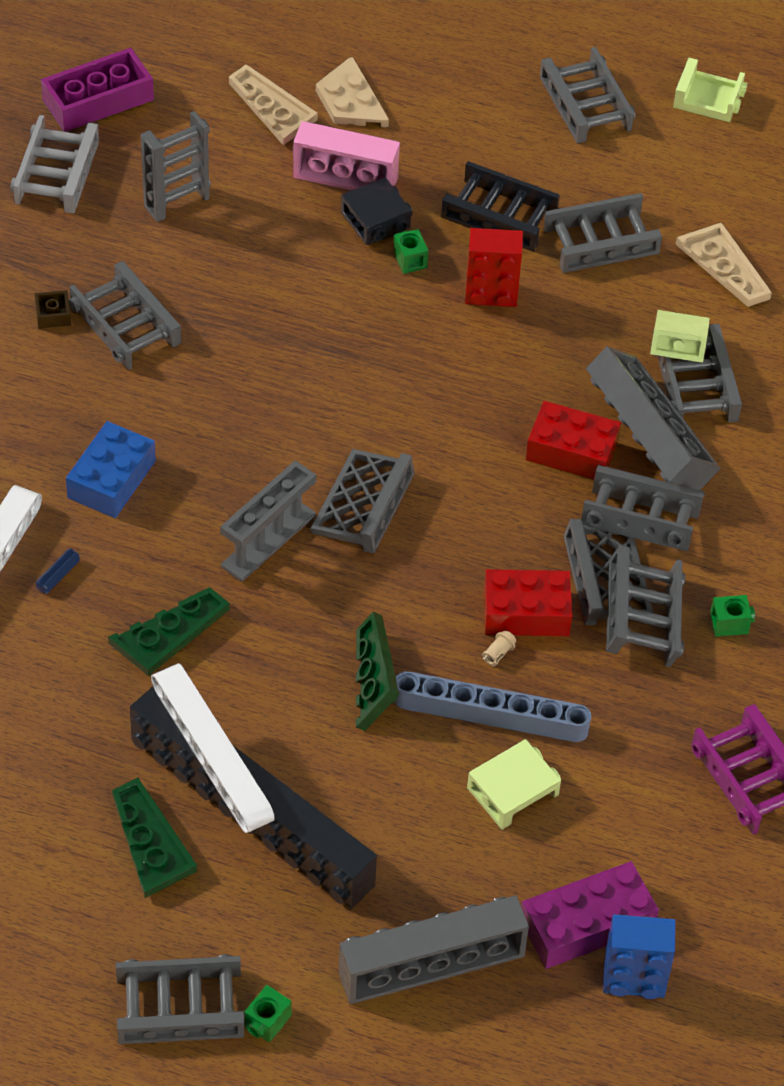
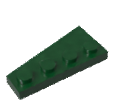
(163, 636)
(375, 671)
(152, 842)

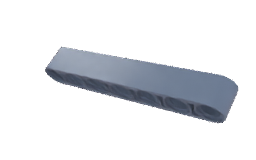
(504, 708)

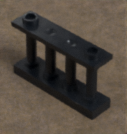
(475, 216)

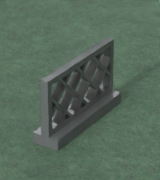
(383, 509)
(584, 569)

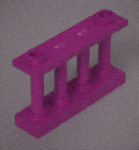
(767, 747)

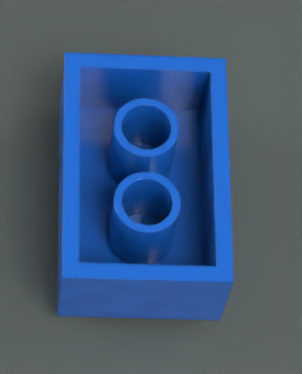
(110, 469)
(639, 956)

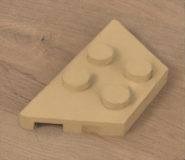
(349, 97)

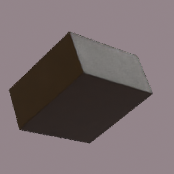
(52, 309)

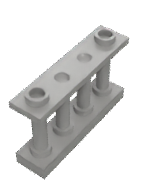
(74, 176)

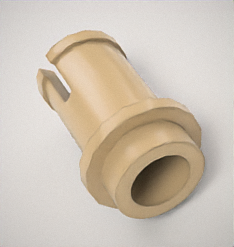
(504, 642)

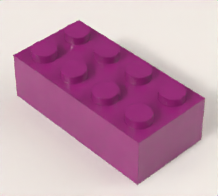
(97, 89)
(580, 914)

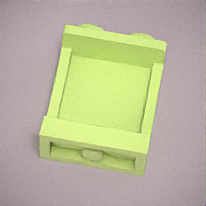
(709, 93)
(680, 336)
(513, 782)

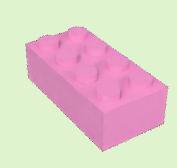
(343, 157)

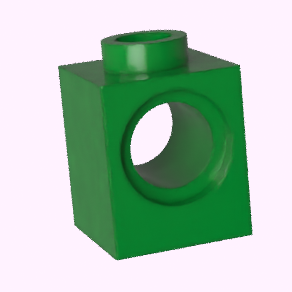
(410, 251)
(722, 615)
(268, 1002)

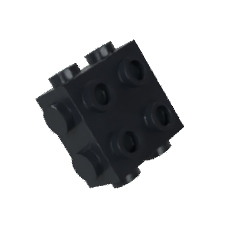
(376, 211)

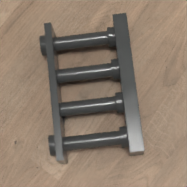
(571, 108)
(155, 164)
(605, 251)
(137, 296)
(723, 380)
(646, 492)
(268, 520)
(620, 612)
(186, 1027)

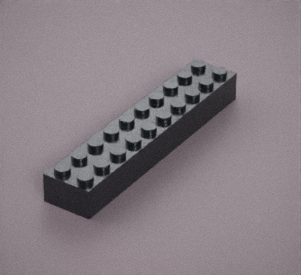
(299, 830)

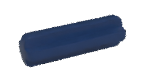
(57, 571)

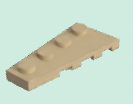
(725, 261)

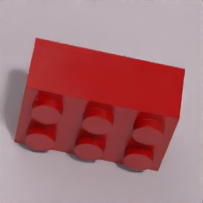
(493, 267)
(572, 440)
(527, 602)

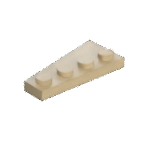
(271, 103)

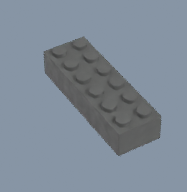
(652, 419)
(432, 949)

